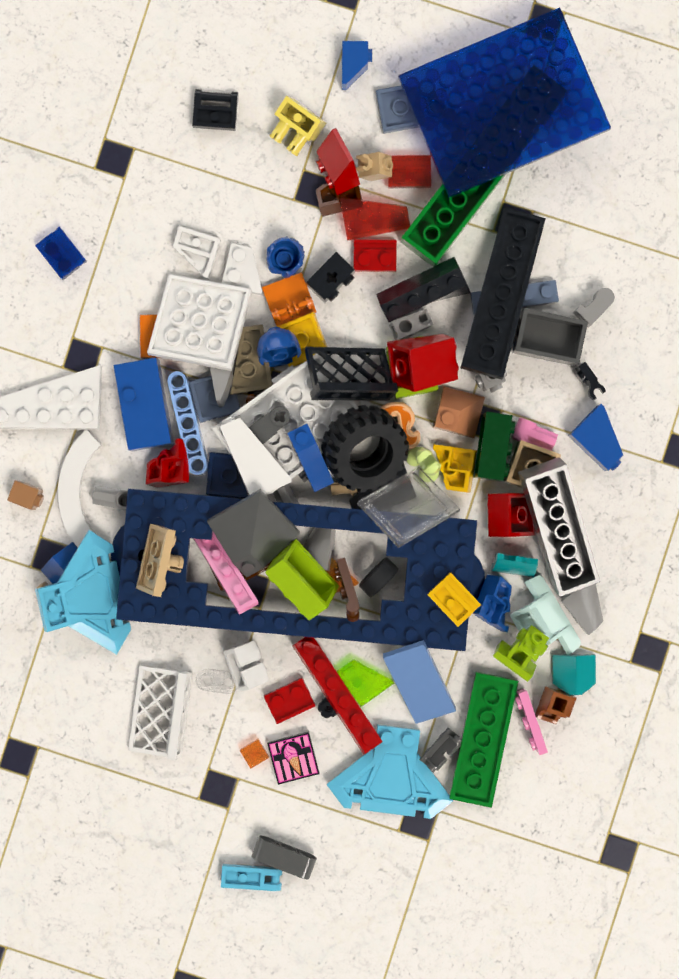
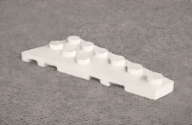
(57, 404)

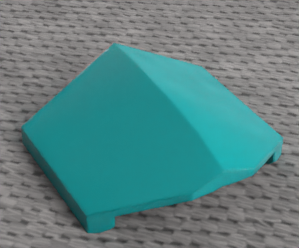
(574, 672)

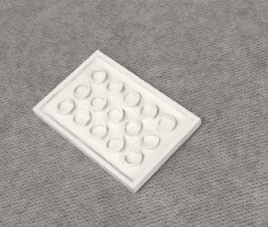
(294, 395)

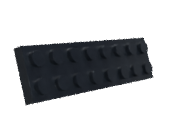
(503, 293)

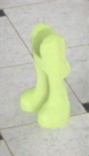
(426, 460)

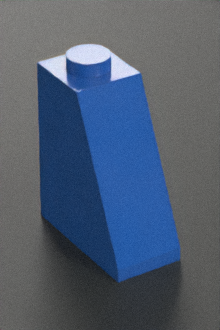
(598, 439)

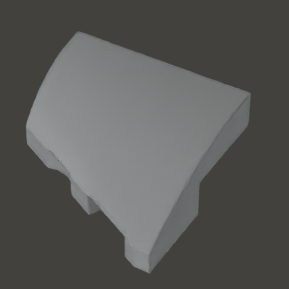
(320, 546)
(585, 608)

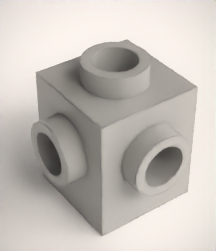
(486, 383)

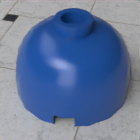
(278, 347)

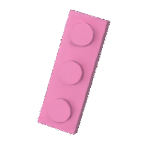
(530, 722)

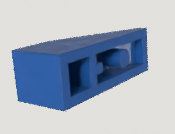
(310, 457)

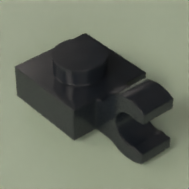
(586, 376)

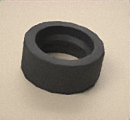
(378, 577)

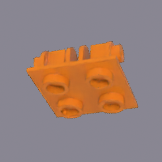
(289, 299)

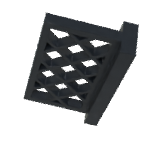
(354, 390)

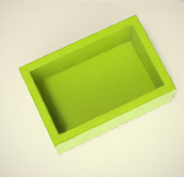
(302, 580)

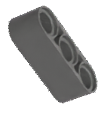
(284, 857)

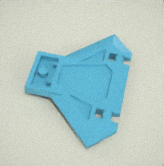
(86, 596)
(391, 778)

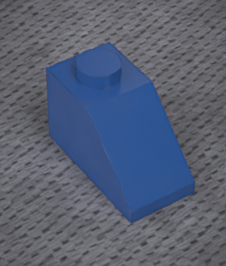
(354, 61)

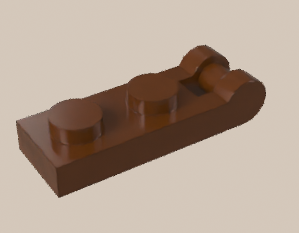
(347, 590)

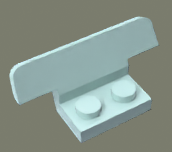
(546, 616)

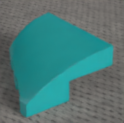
(514, 565)

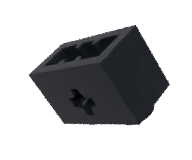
(333, 266)

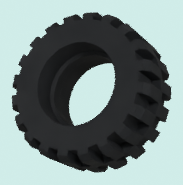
(381, 464)

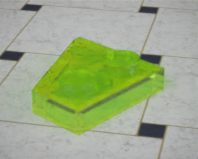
(363, 681)

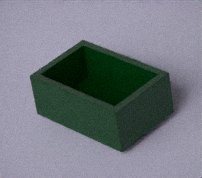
(494, 446)

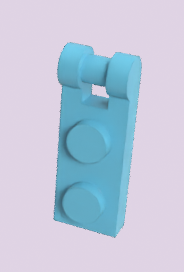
(250, 877)

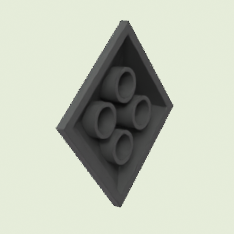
(253, 532)

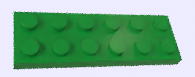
(483, 739)

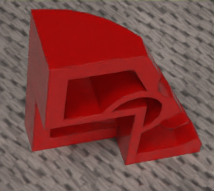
(169, 467)

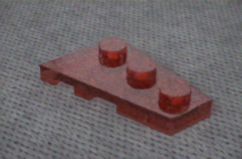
(372, 218)

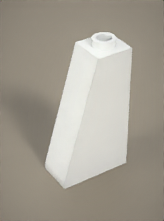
(252, 459)

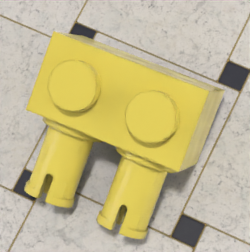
(296, 116)

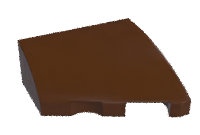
(329, 201)

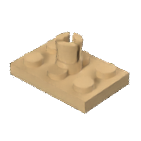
(158, 560)

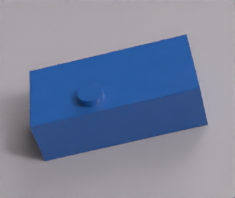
(143, 404)

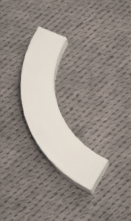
(70, 486)

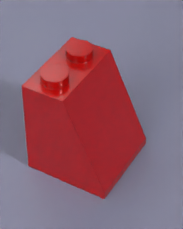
(423, 361)

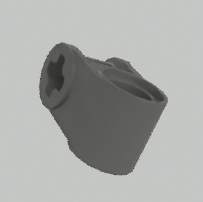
(267, 427)

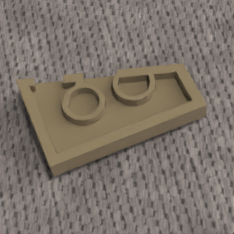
(249, 372)

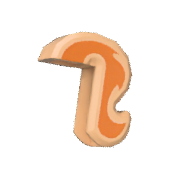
(405, 419)

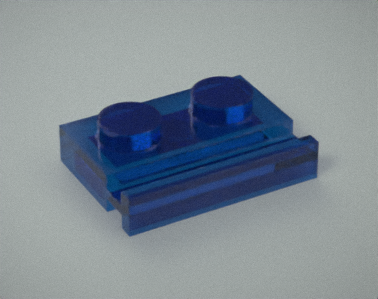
(61, 253)

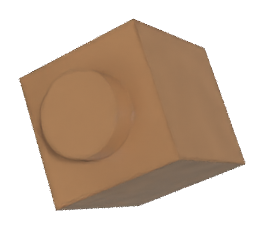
(26, 495)

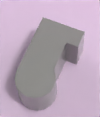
(600, 303)
(410, 324)

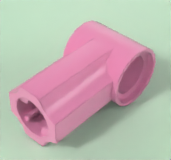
(531, 433)

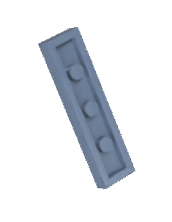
(536, 294)

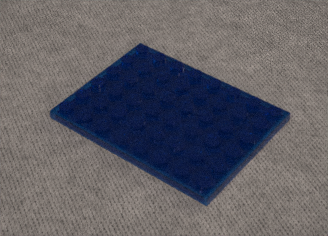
(504, 102)

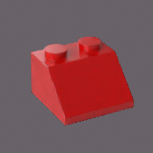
(337, 164)
(509, 516)

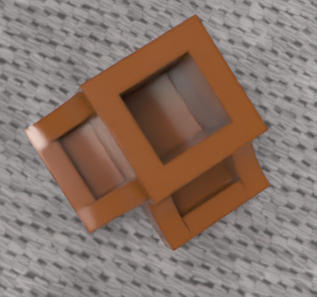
(554, 705)

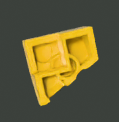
(456, 466)

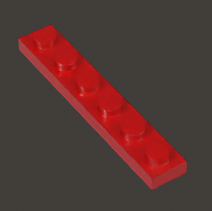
(337, 694)

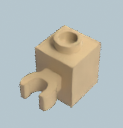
(374, 166)

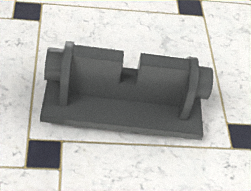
(434, 756)

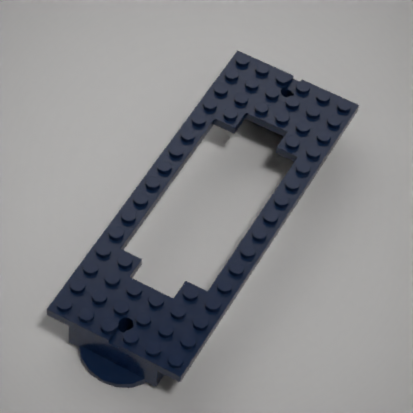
(417, 618)

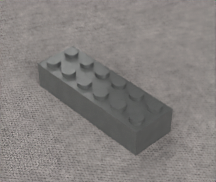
(559, 526)

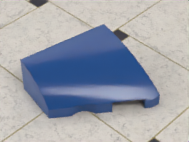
(494, 602)

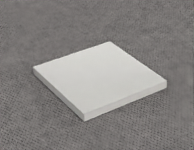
(200, 322)

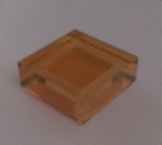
(254, 753)

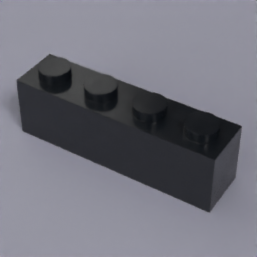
(426, 287)

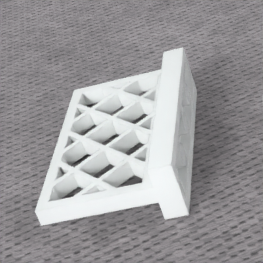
(178, 712)

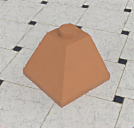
(458, 412)

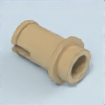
(338, 489)

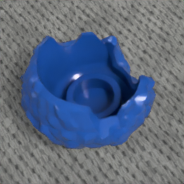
(285, 256)

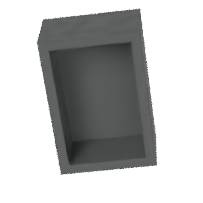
(550, 337)

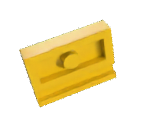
(454, 599)

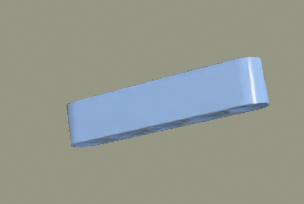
(181, 415)

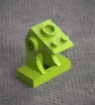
(518, 656)

